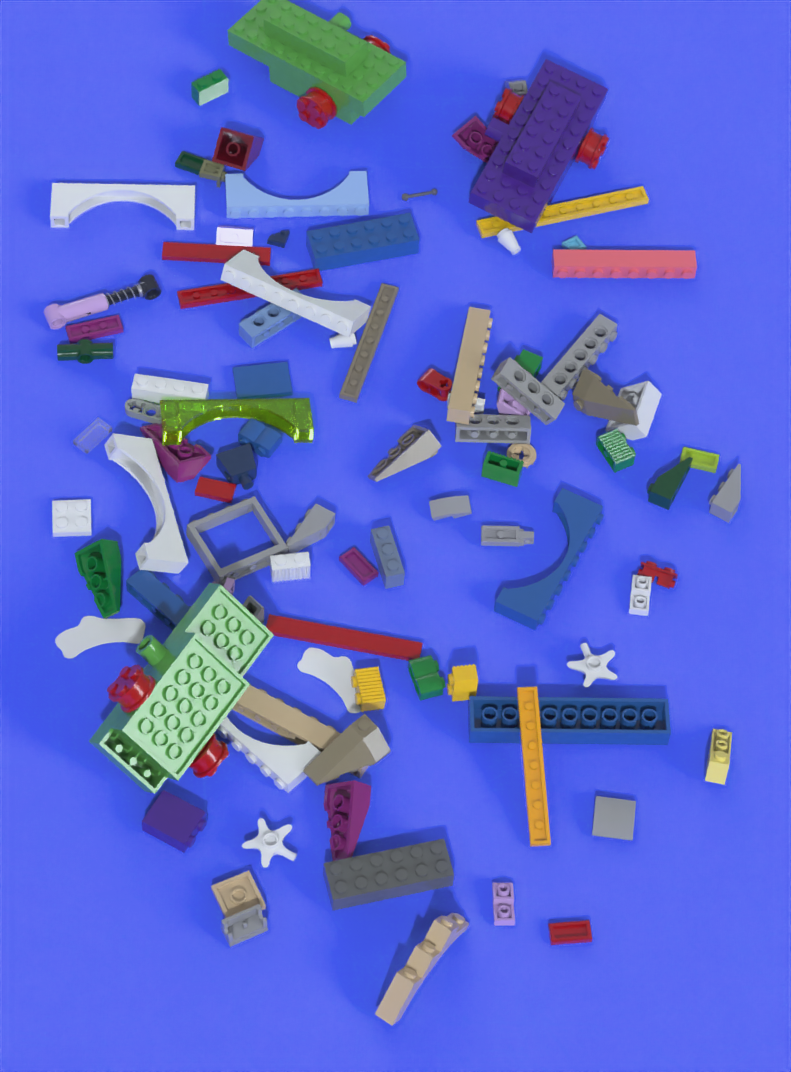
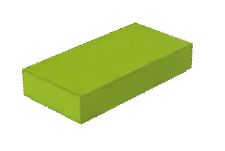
(701, 460)

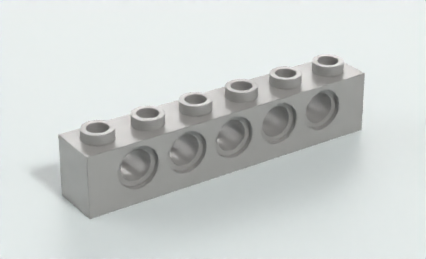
(580, 356)

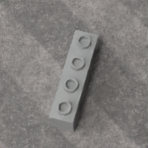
(528, 391)
(495, 429)

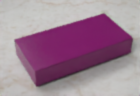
(358, 566)

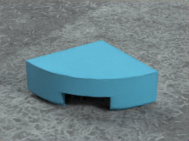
(574, 244)

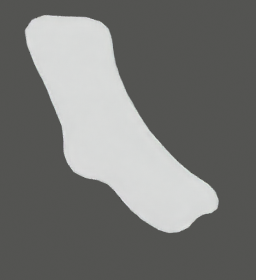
(97, 631)
(333, 671)

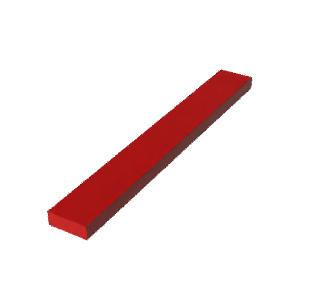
(228, 292)
(344, 638)

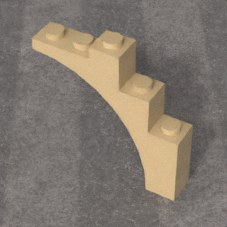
(422, 960)

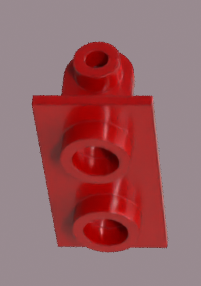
(665, 575)

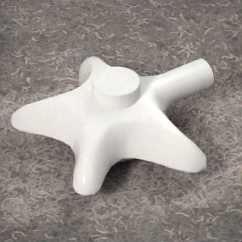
(593, 666)
(270, 843)

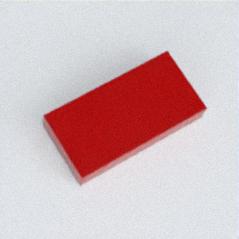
(215, 489)
(570, 932)

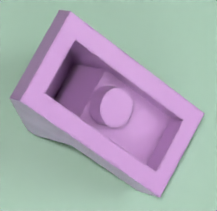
(508, 405)

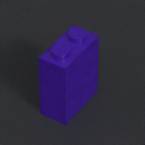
(174, 821)

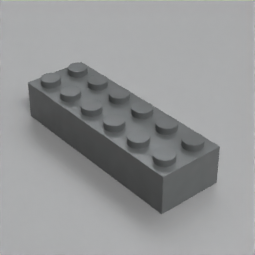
(388, 874)

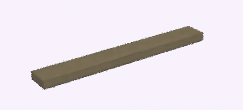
(369, 343)

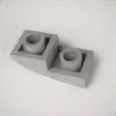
(450, 506)

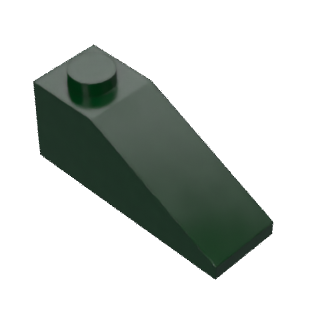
(668, 484)

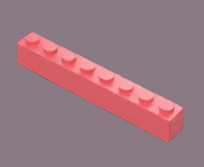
(624, 264)

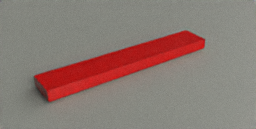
(210, 252)

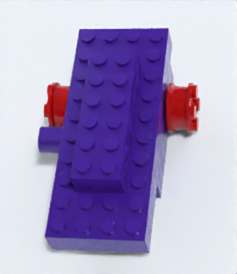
(539, 143)

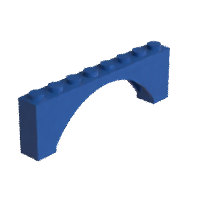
(530, 603)

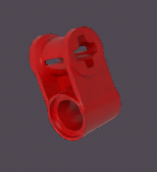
(435, 384)

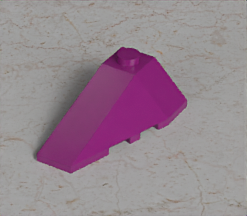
(473, 139)
(179, 461)
(347, 809)

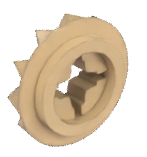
(528, 451)

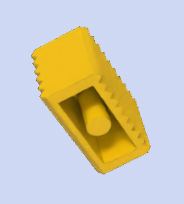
(462, 682)
(369, 689)

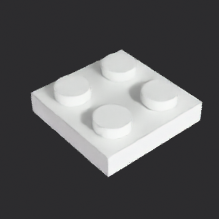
(71, 518)

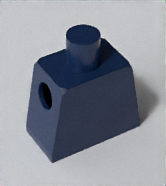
(238, 465)

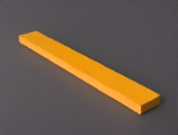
(533, 766)

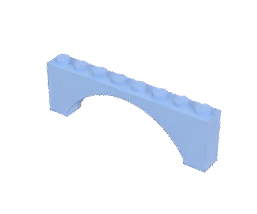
(249, 202)

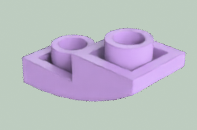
(503, 904)

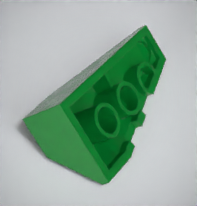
(102, 571)

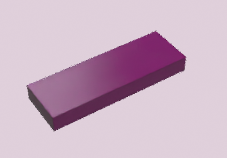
(94, 329)

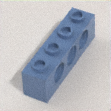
(266, 323)

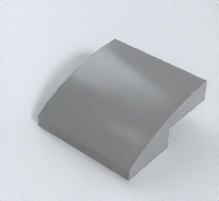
(613, 818)

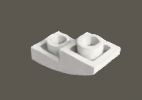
(640, 595)

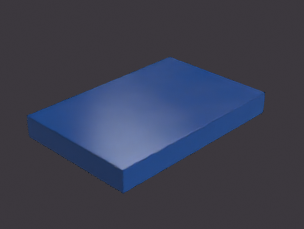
(262, 381)

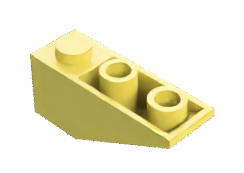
(718, 756)

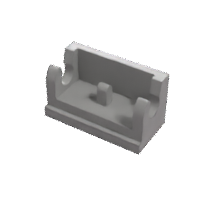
(244, 925)

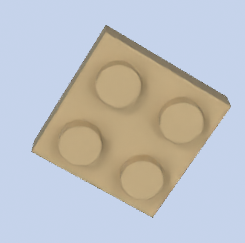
(237, 894)

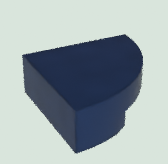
(279, 239)

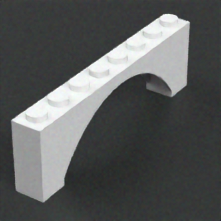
(73, 199)
(340, 316)
(140, 459)
(279, 762)

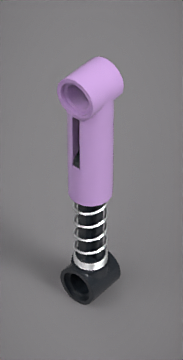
(59, 315)

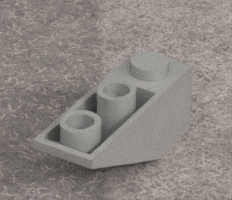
(727, 501)
(315, 527)

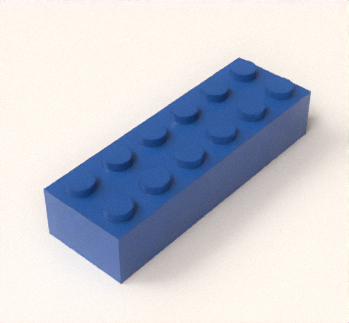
(362, 242)

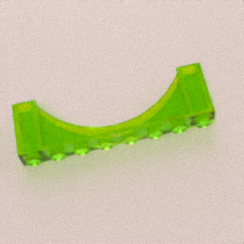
(287, 414)

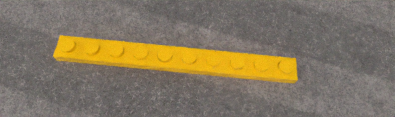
(572, 210)

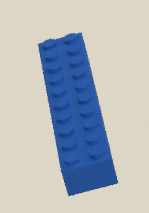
(573, 720)

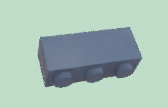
(387, 557)

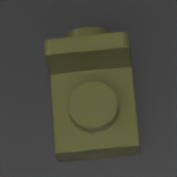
(213, 171)

